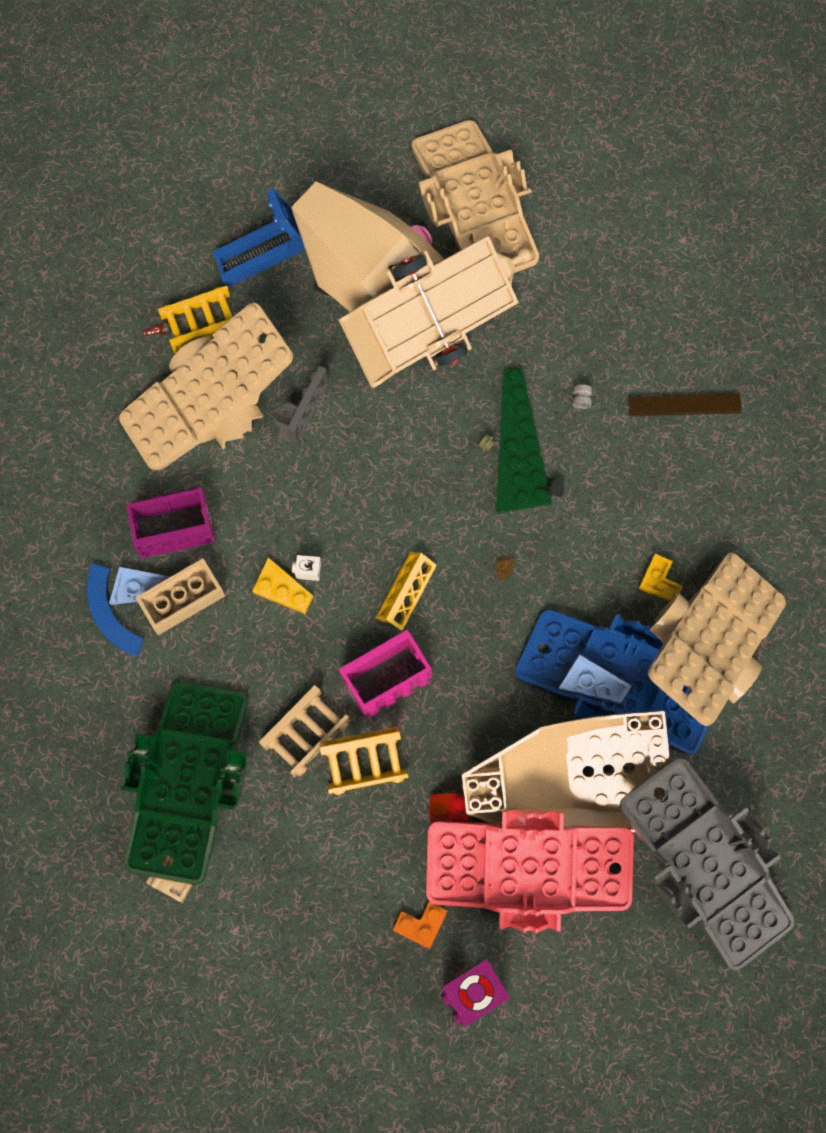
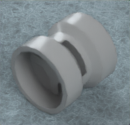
(582, 396)

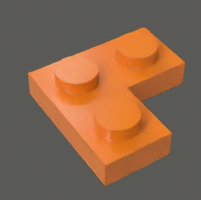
(422, 930)

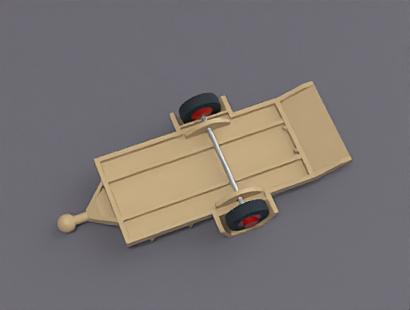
(439, 304)

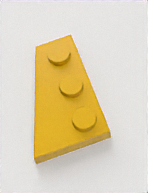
(281, 588)

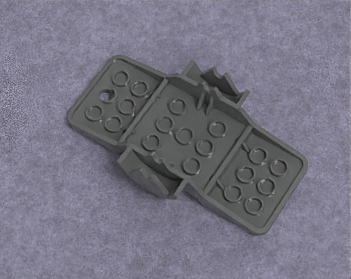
(710, 863)

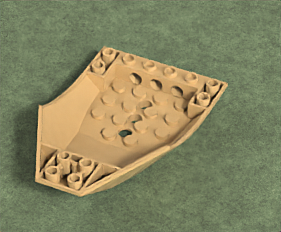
(353, 244)
(548, 766)

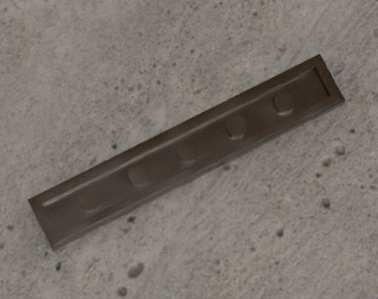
(684, 405)

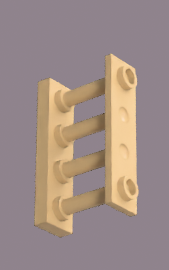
(285, 727)

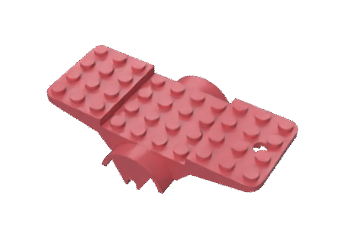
(529, 867)

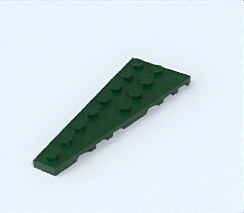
(520, 467)

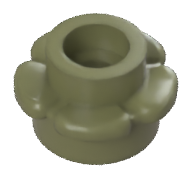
(486, 443)

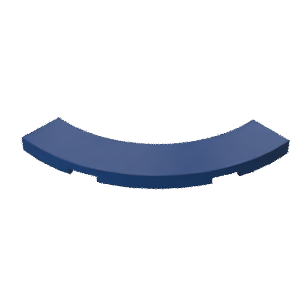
(103, 615)

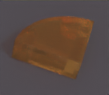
(504, 568)

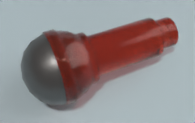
(163, 329)

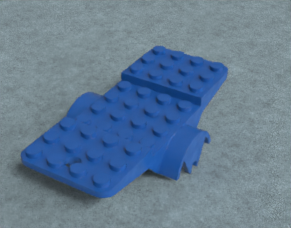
(621, 650)

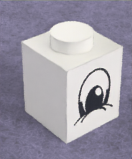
(307, 567)

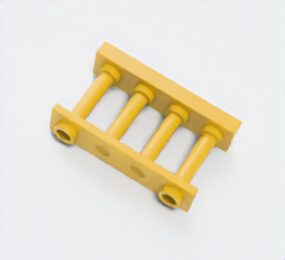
(185, 306)
(368, 740)

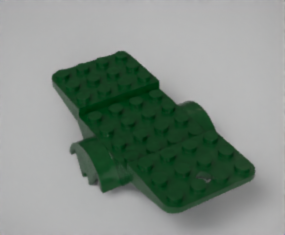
(184, 781)

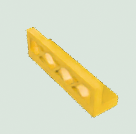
(395, 599)

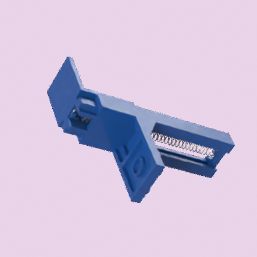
(283, 222)

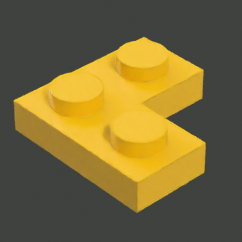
(656, 582)

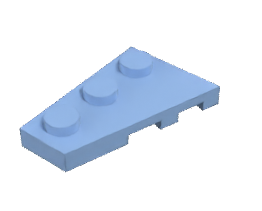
(132, 583)
(593, 681)

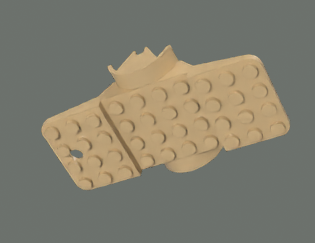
(474, 190)
(209, 390)
(713, 639)

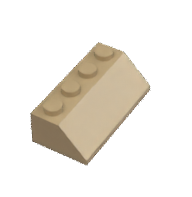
(180, 596)

